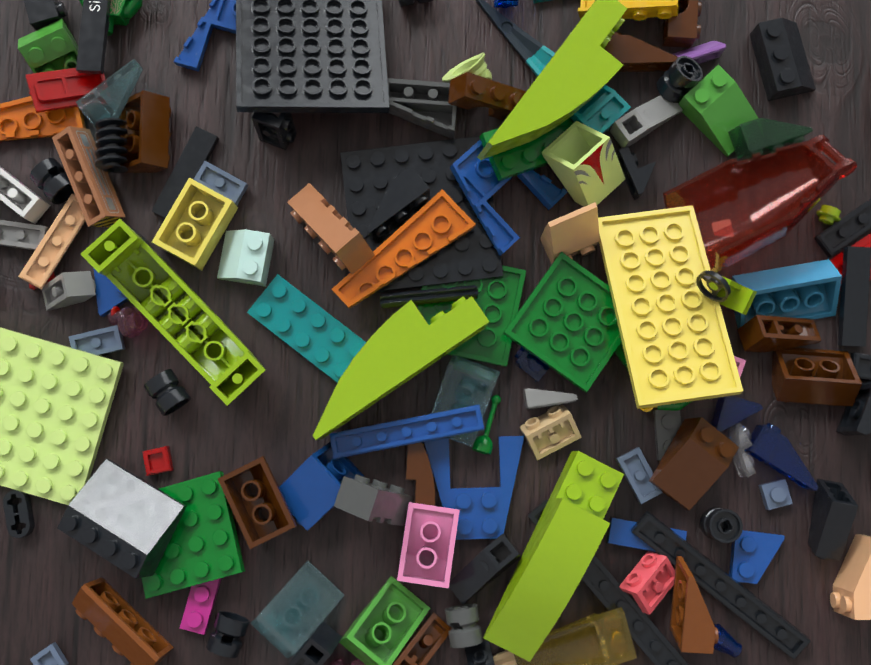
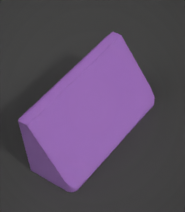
(704, 52)

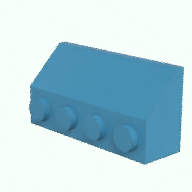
(792, 291)

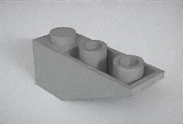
(643, 120)

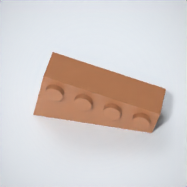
(331, 228)

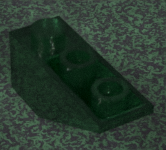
(765, 134)

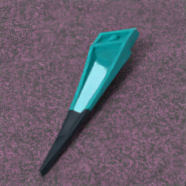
(598, 113)

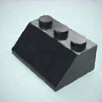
(781, 59)

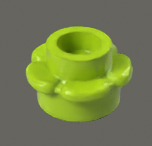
(828, 214)

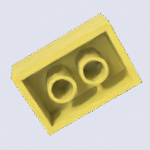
(195, 224)

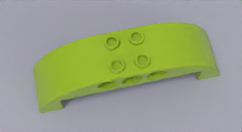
(174, 310)

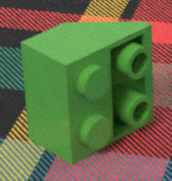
(49, 48)

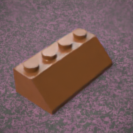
(120, 624)

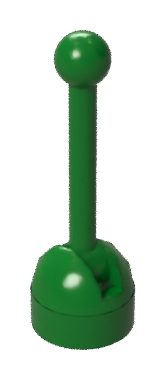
(483, 443)

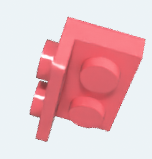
(649, 581)

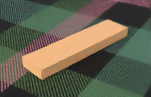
(54, 244)

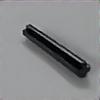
(428, 296)

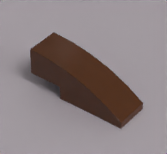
(420, 470)

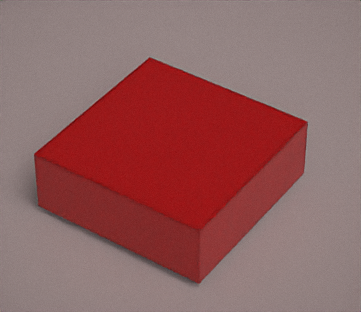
(157, 460)

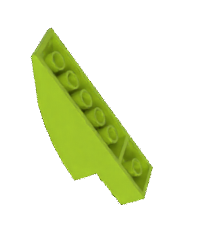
(566, 82)
(396, 355)
(555, 556)

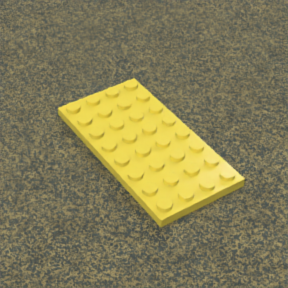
(666, 325)

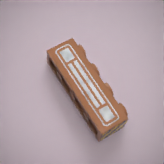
(90, 184)

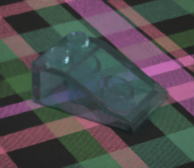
(464, 386)
(297, 609)

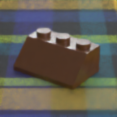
(147, 132)
(814, 376)
(257, 502)

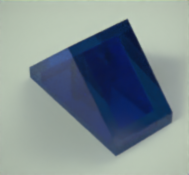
(732, 410)

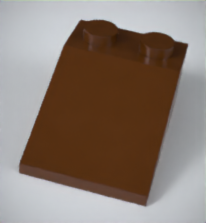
(693, 462)

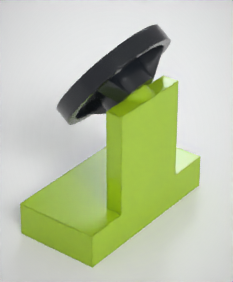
(726, 291)

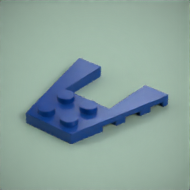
(219, 16)
(480, 183)
(481, 508)

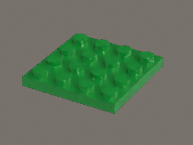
(500, 304)
(568, 323)
(203, 542)

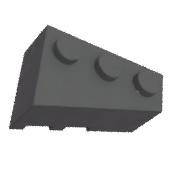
(423, 104)
(373, 500)

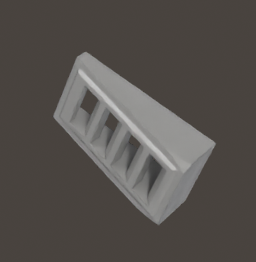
(542, 398)

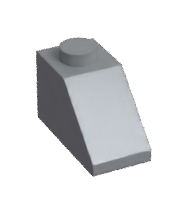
(68, 289)

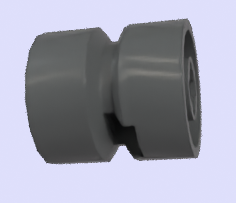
(463, 624)

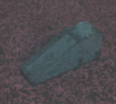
(112, 94)

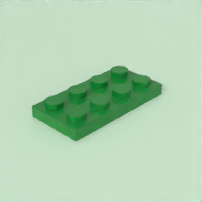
(524, 157)

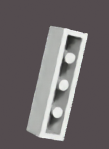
(21, 198)

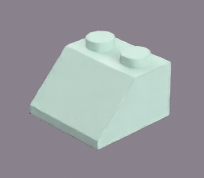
(246, 257)

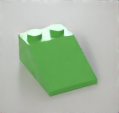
(717, 107)
(385, 624)

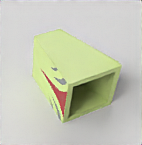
(585, 163)

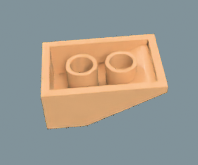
(572, 233)
(853, 582)

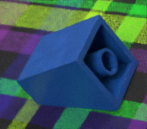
(315, 486)

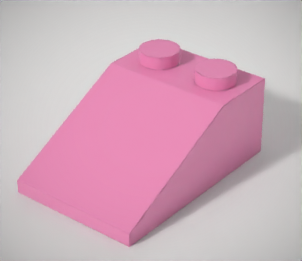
(428, 545)

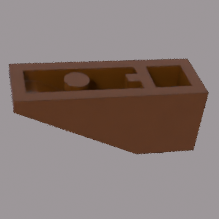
(638, 55)
(777, 333)
(424, 642)

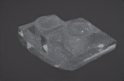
(742, 461)

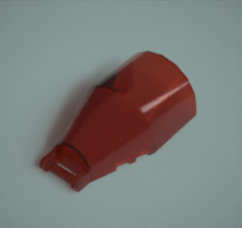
(760, 198)

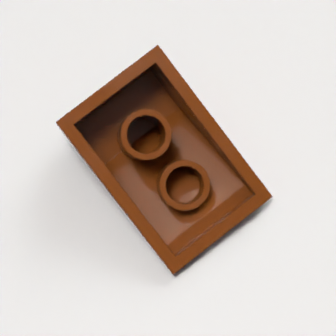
(689, 615)

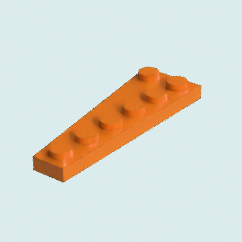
(21, 121)
(416, 240)

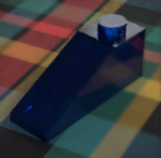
(778, 453)

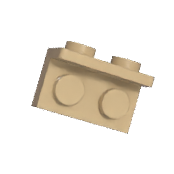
(550, 431)

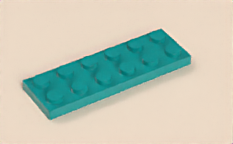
(306, 327)

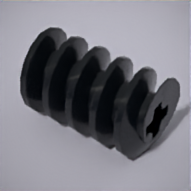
(109, 145)

